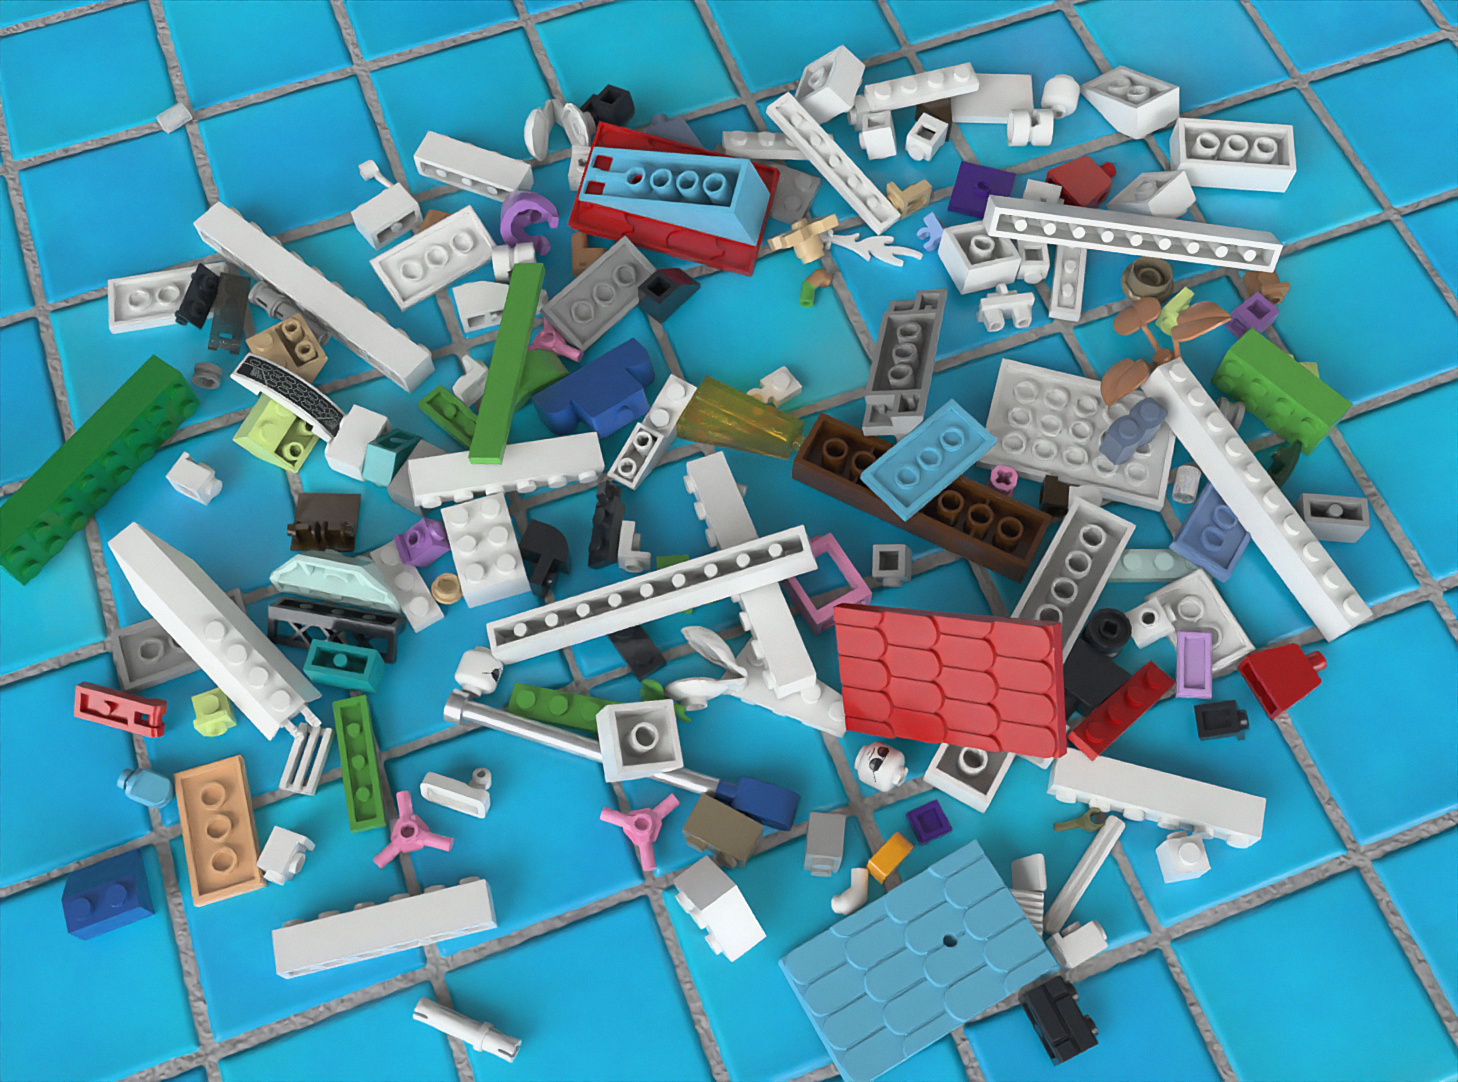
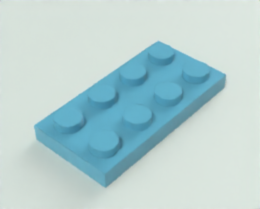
(928, 459)

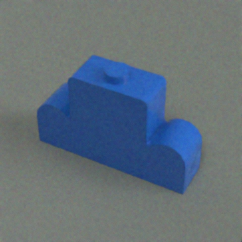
(600, 394)

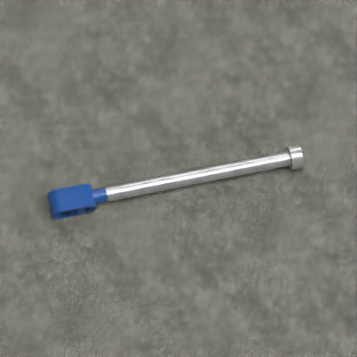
(751, 797)

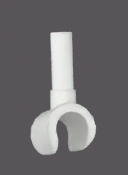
(369, 170)

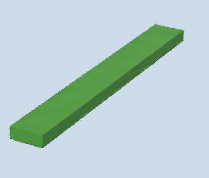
(507, 365)

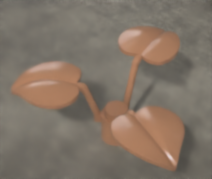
(1192, 322)

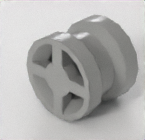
(1232, 411)

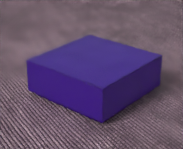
(929, 822)

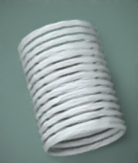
(178, 117)
(1185, 479)

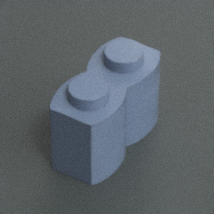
(1133, 430)

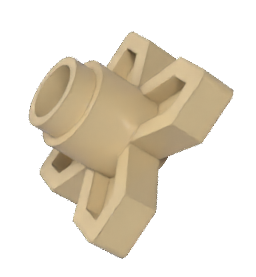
(805, 237)

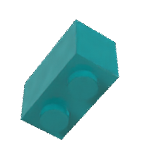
(344, 666)

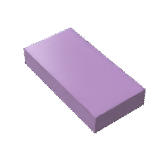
(1194, 664)

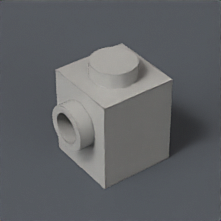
(892, 564)

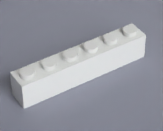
(523, 469)
(1158, 797)
(383, 928)

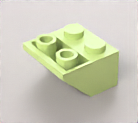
(276, 435)

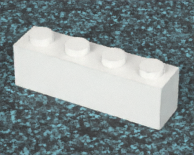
(471, 167)

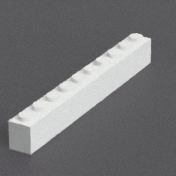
(1131, 233)
(315, 296)
(1256, 501)
(652, 596)

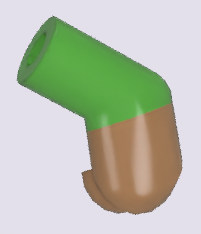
(811, 283)

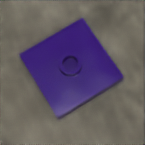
(974, 186)

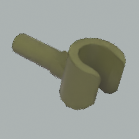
(1083, 822)

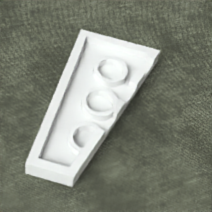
(814, 706)

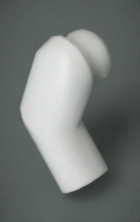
(853, 897)

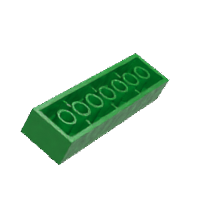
(92, 467)

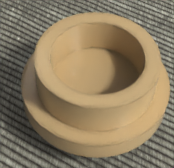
(446, 589)

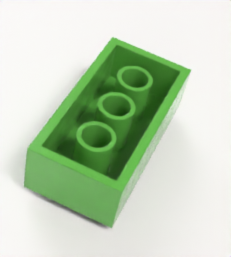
(1280, 391)

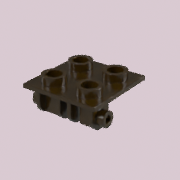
(325, 522)

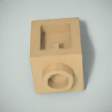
(911, 199)

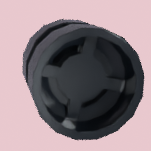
(1108, 632)

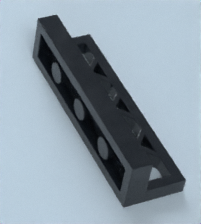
(334, 617)

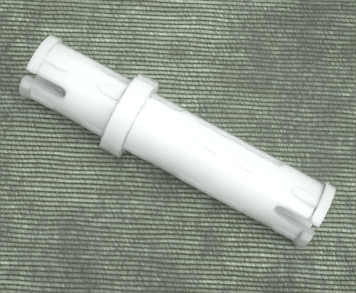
(474, 1032)

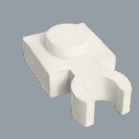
(777, 387)

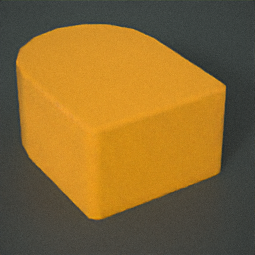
(889, 857)

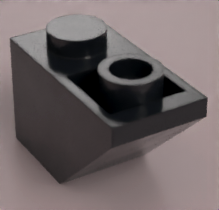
(666, 292)

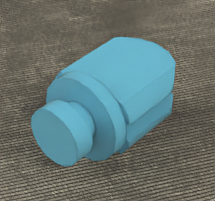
(146, 787)

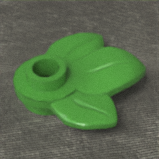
(652, 691)

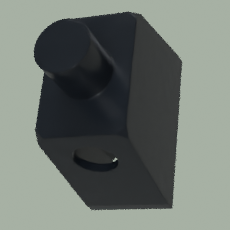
(1089, 679)

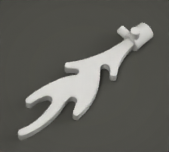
(873, 245)

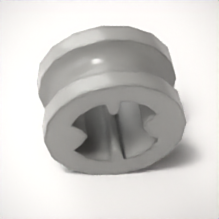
(207, 375)

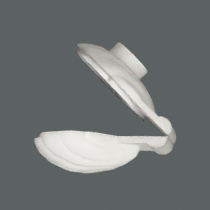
(577, 125)
(697, 690)

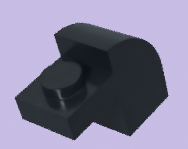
(610, 106)
(550, 552)

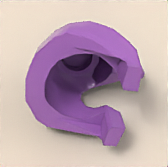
(521, 210)

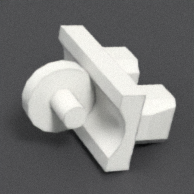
(1003, 306)

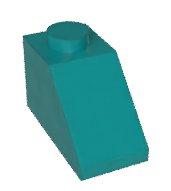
(387, 455)

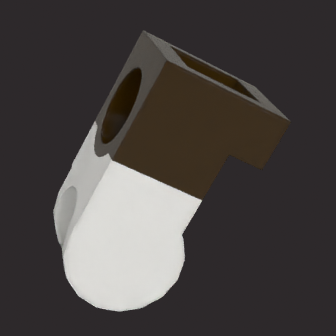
(1058, 498)

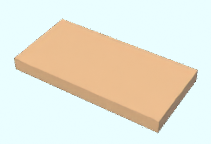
(219, 830)

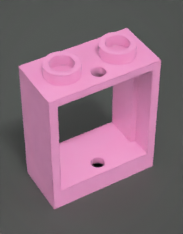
(823, 618)

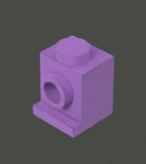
(1254, 313)
(422, 543)

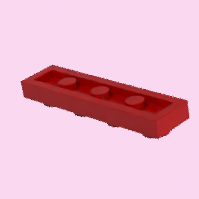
(1121, 710)

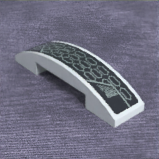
(291, 392)

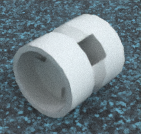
(1030, 127)
(505, 257)

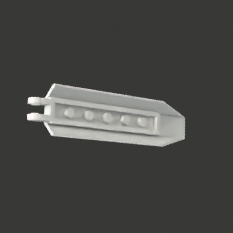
(215, 632)

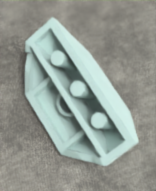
(337, 580)

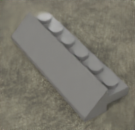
(903, 364)

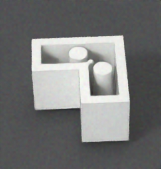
(719, 907)

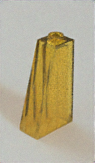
(738, 422)

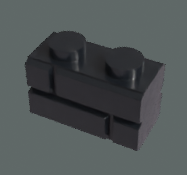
(1059, 1020)

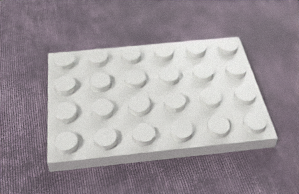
(1055, 428)

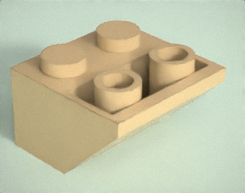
(290, 346)

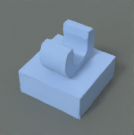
(934, 229)

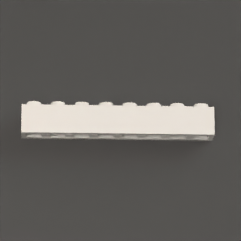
(764, 607)

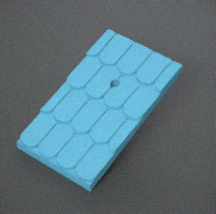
(889, 984)

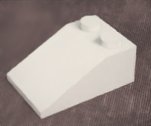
(1133, 101)

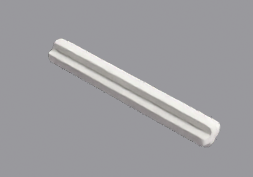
(1082, 875)

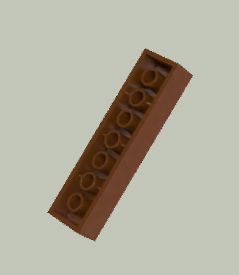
(961, 518)

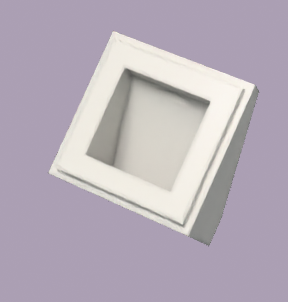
(1029, 873)

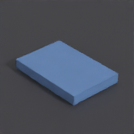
(1211, 535)

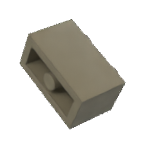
(722, 832)

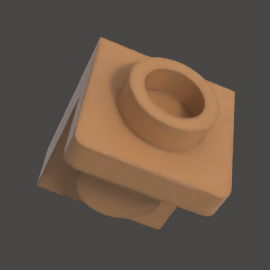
(1267, 285)

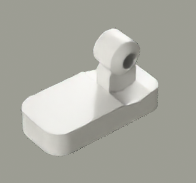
(454, 794)

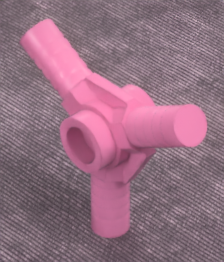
(551, 340)
(642, 827)
(410, 834)

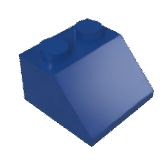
(107, 896)

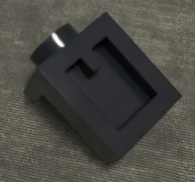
(1221, 720)

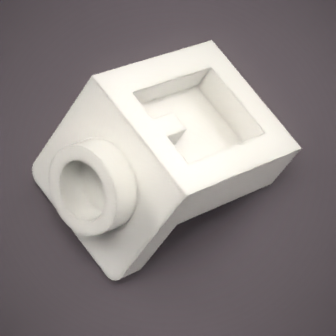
(471, 385)
(629, 551)

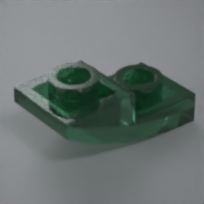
(1284, 462)

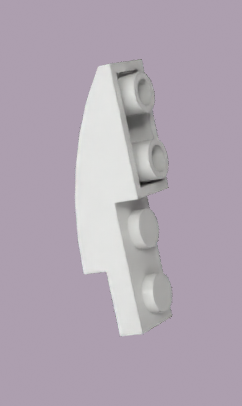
(653, 436)

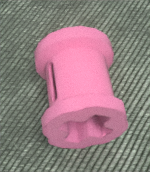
(1003, 480)

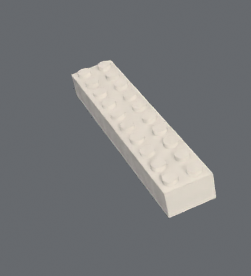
(1059, 591)

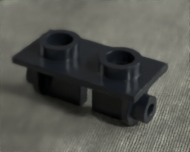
(198, 298)

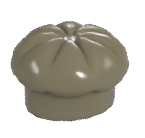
(1147, 278)

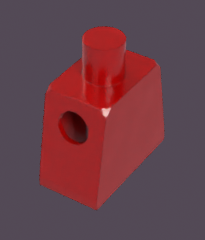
(1083, 182)
(1282, 676)

